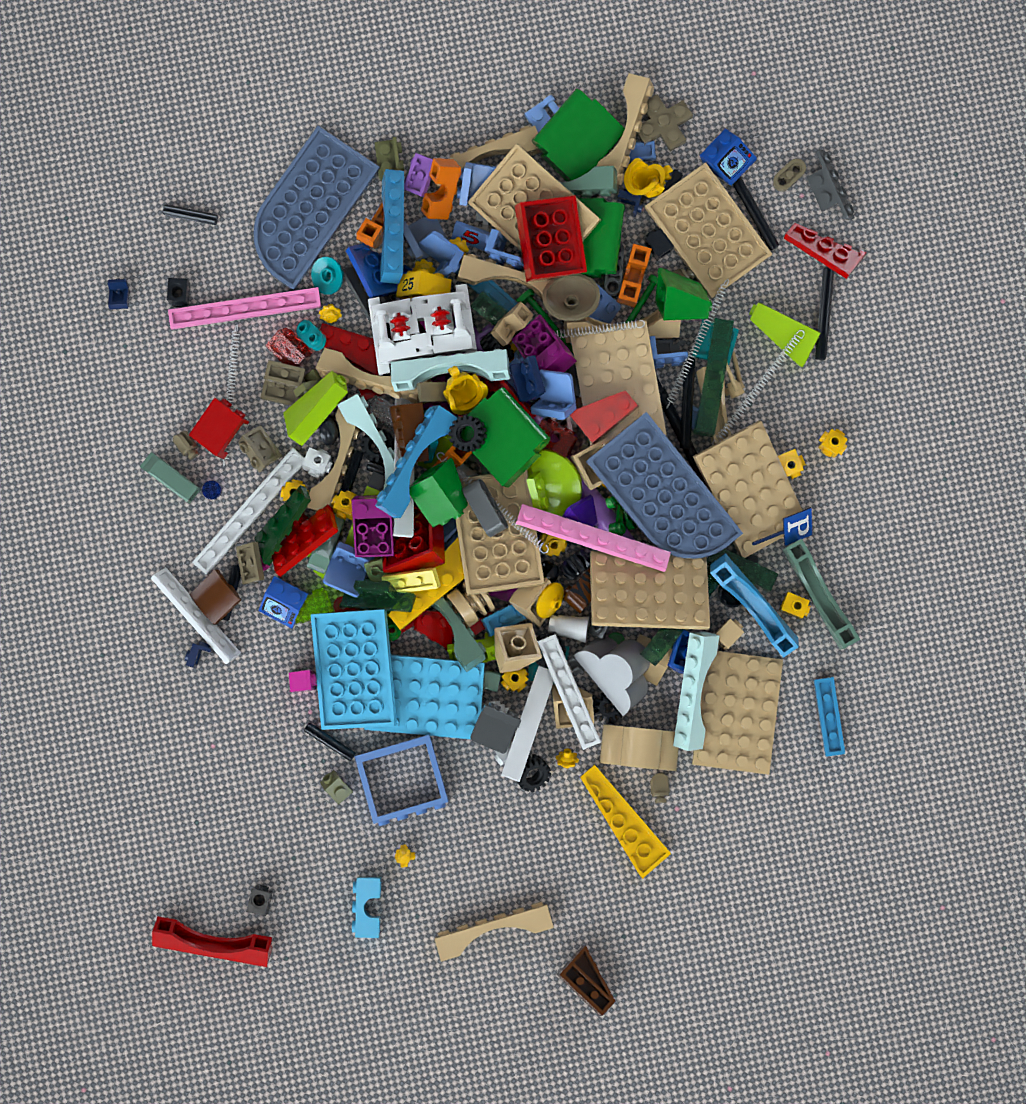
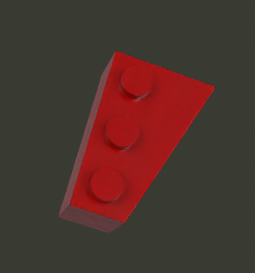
(604, 415)

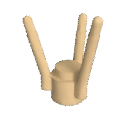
(735, 387)

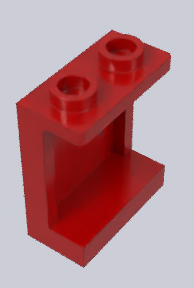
(218, 426)

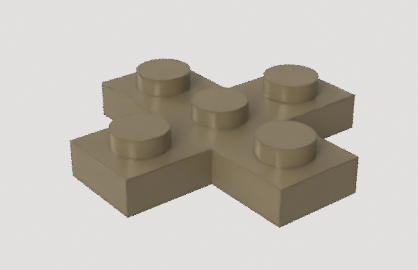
(665, 123)

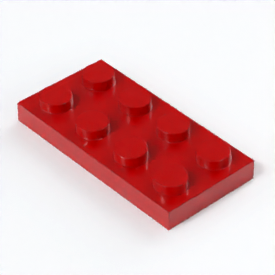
(305, 540)

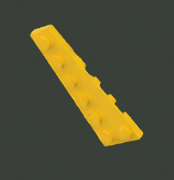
(449, 575)
(631, 831)

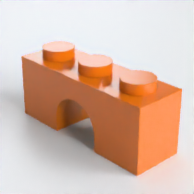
(439, 204)
(634, 275)

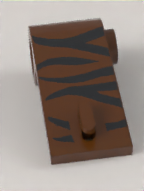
(580, 594)

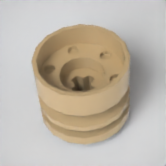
(468, 605)

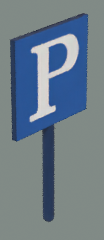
(794, 528)

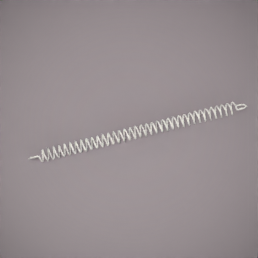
(596, 329)
(696, 343)
(766, 375)
(231, 376)
(513, 520)

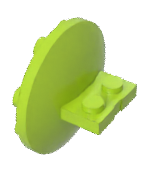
(553, 483)

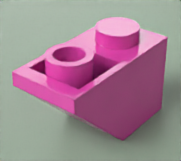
(302, 681)

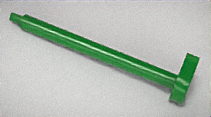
(653, 282)
(528, 297)

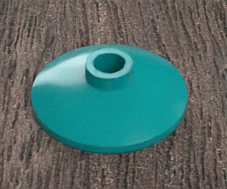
(321, 275)

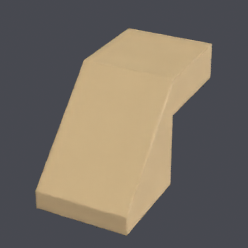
(512, 322)

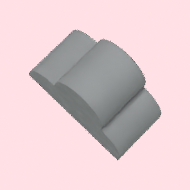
(616, 670)

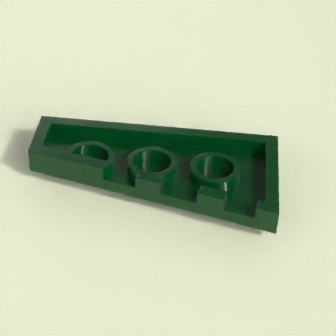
(281, 524)

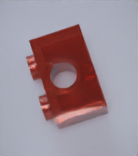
(567, 439)

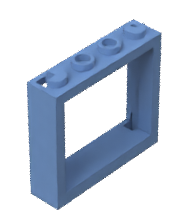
(419, 809)

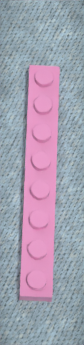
(244, 308)
(593, 537)

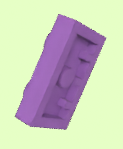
(418, 177)

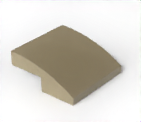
(281, 382)

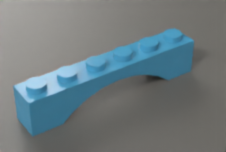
(393, 226)
(396, 494)
(736, 583)

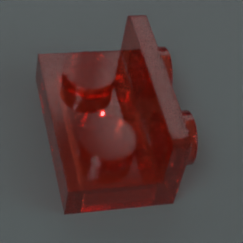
(288, 347)

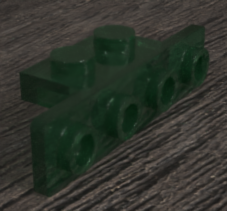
(378, 596)

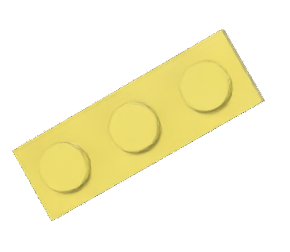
(413, 580)

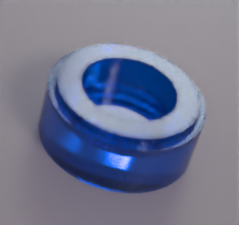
(211, 490)

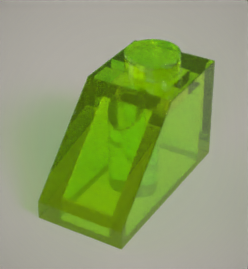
(315, 603)

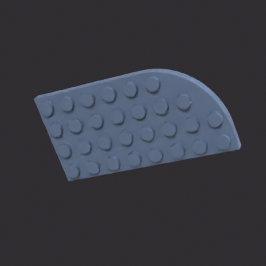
(309, 205)
(663, 492)

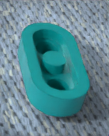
(308, 332)

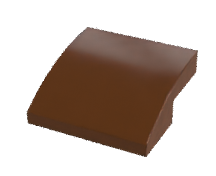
(215, 597)

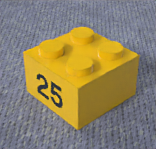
(422, 284)

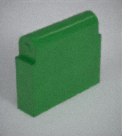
(577, 136)
(603, 242)
(511, 439)

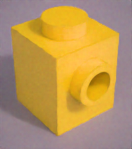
(795, 606)

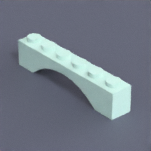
(490, 365)
(356, 414)
(689, 726)

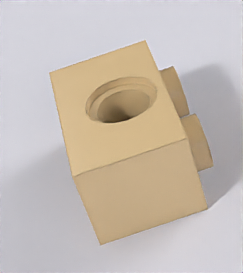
(729, 633)

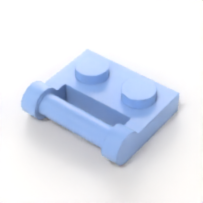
(538, 116)

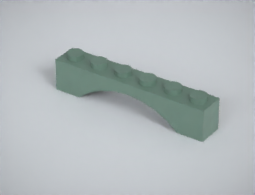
(598, 180)
(828, 609)
(466, 649)

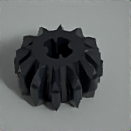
(575, 564)
(602, 710)

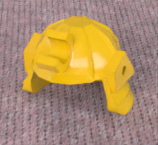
(645, 178)
(464, 391)

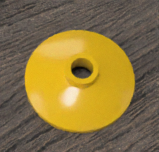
(550, 600)

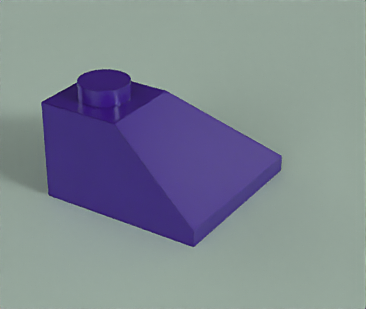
(583, 511)

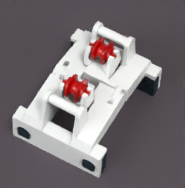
(437, 315)

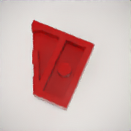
(435, 627)

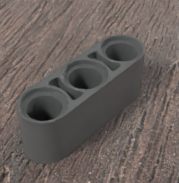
(615, 279)
(485, 507)

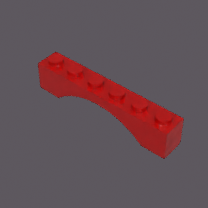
(175, 936)

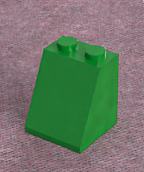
(680, 297)
(439, 493)

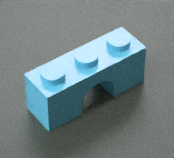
(365, 924)

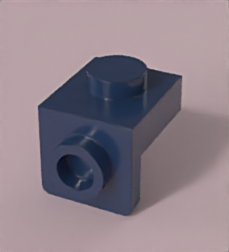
(634, 200)
(118, 294)
(193, 655)

